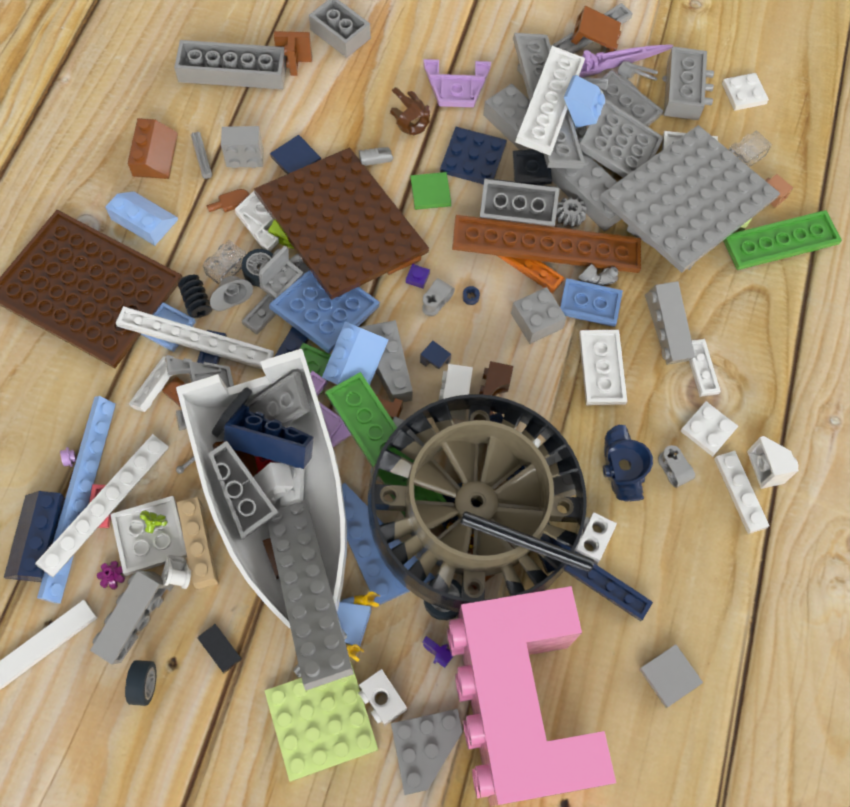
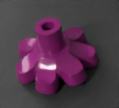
(111, 575)

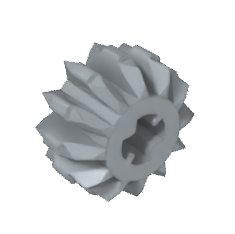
(571, 212)

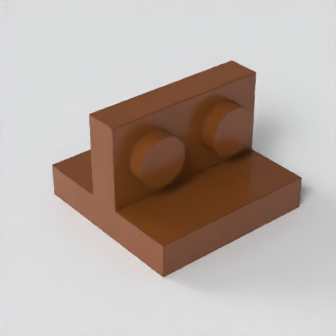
(296, 48)

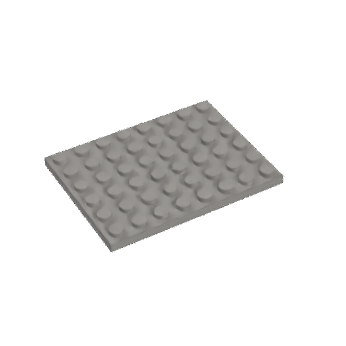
(689, 197)

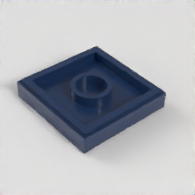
(294, 155)

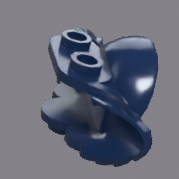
(618, 447)

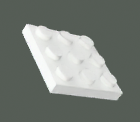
(146, 550)

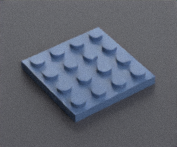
(316, 315)

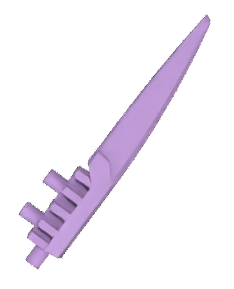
(602, 61)

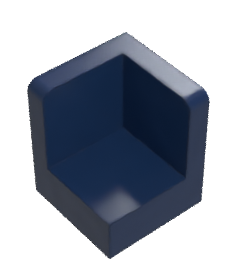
(435, 355)

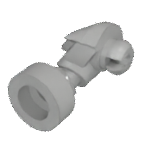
(606, 277)

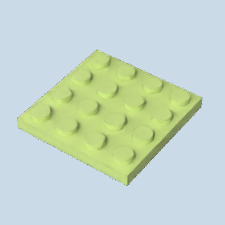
(320, 725)

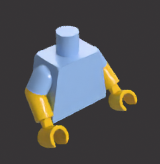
(353, 618)

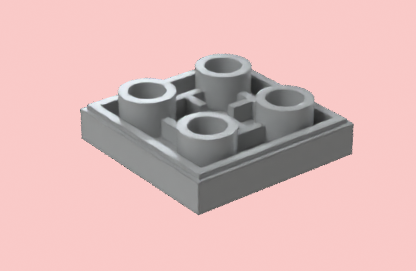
(671, 676)

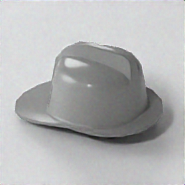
(230, 293)

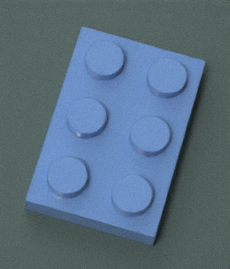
(591, 302)

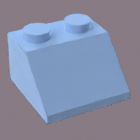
(584, 101)

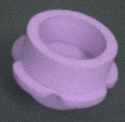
(68, 457)

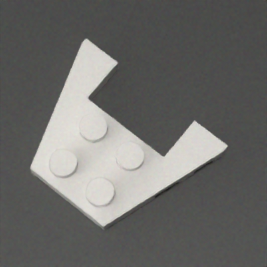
(257, 221)

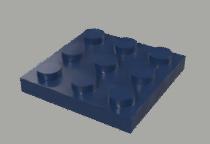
(473, 155)

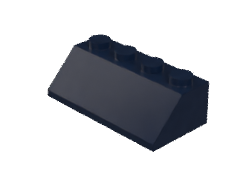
(34, 535)

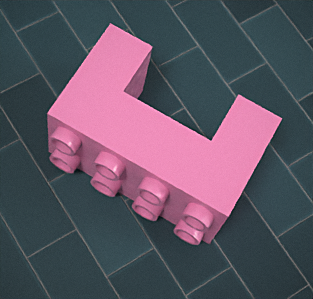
(506, 715)

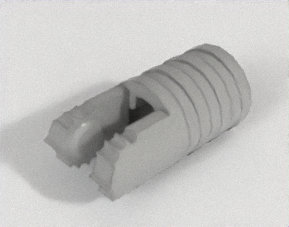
(375, 156)

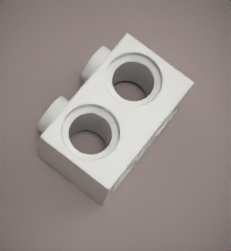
(597, 540)

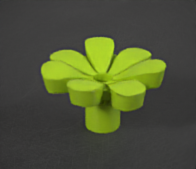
(152, 520)

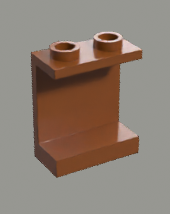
(597, 28)

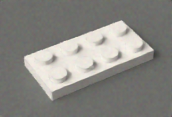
(602, 367)

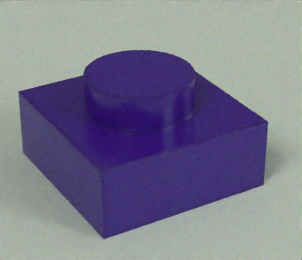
(417, 276)

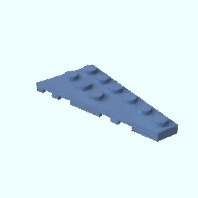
(360, 540)

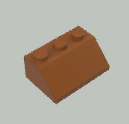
(152, 149)

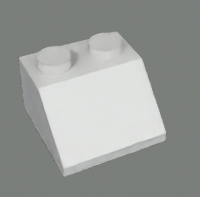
(771, 462)

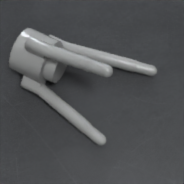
(628, 70)

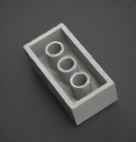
(519, 202)

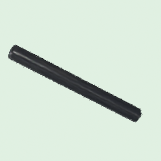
(527, 541)

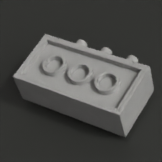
(687, 83)

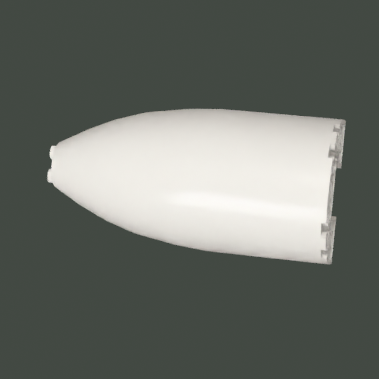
(202, 407)

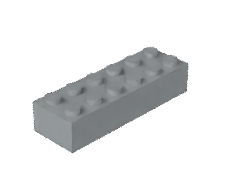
(230, 64)

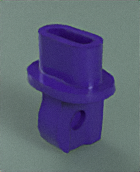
(442, 653)

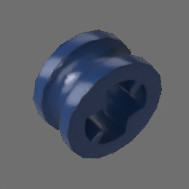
(471, 289)

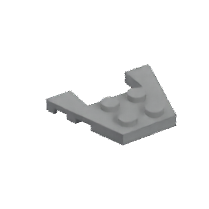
(197, 372)

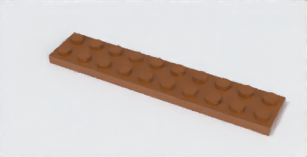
(546, 243)

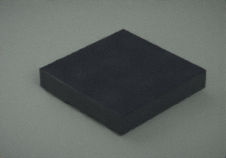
(531, 168)
(231, 410)

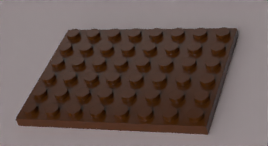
(341, 222)
(79, 281)

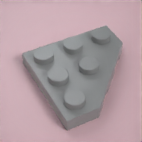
(424, 746)

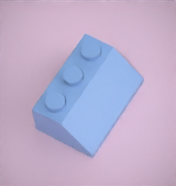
(140, 216)
(354, 353)

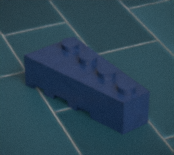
(268, 439)

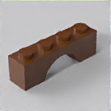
(497, 379)

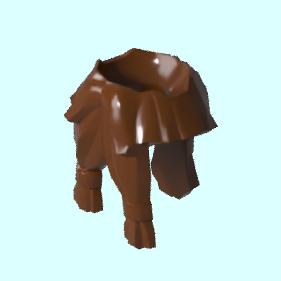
(414, 110)

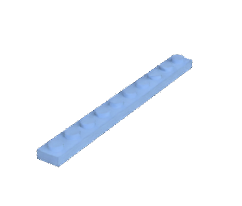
(80, 488)

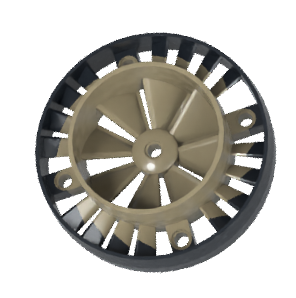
(504, 455)

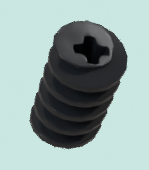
(194, 296)

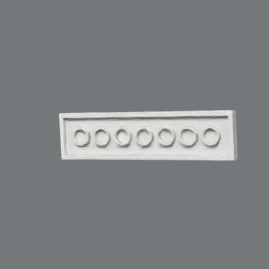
(548, 105)

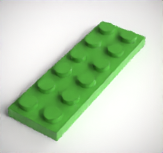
(782, 240)

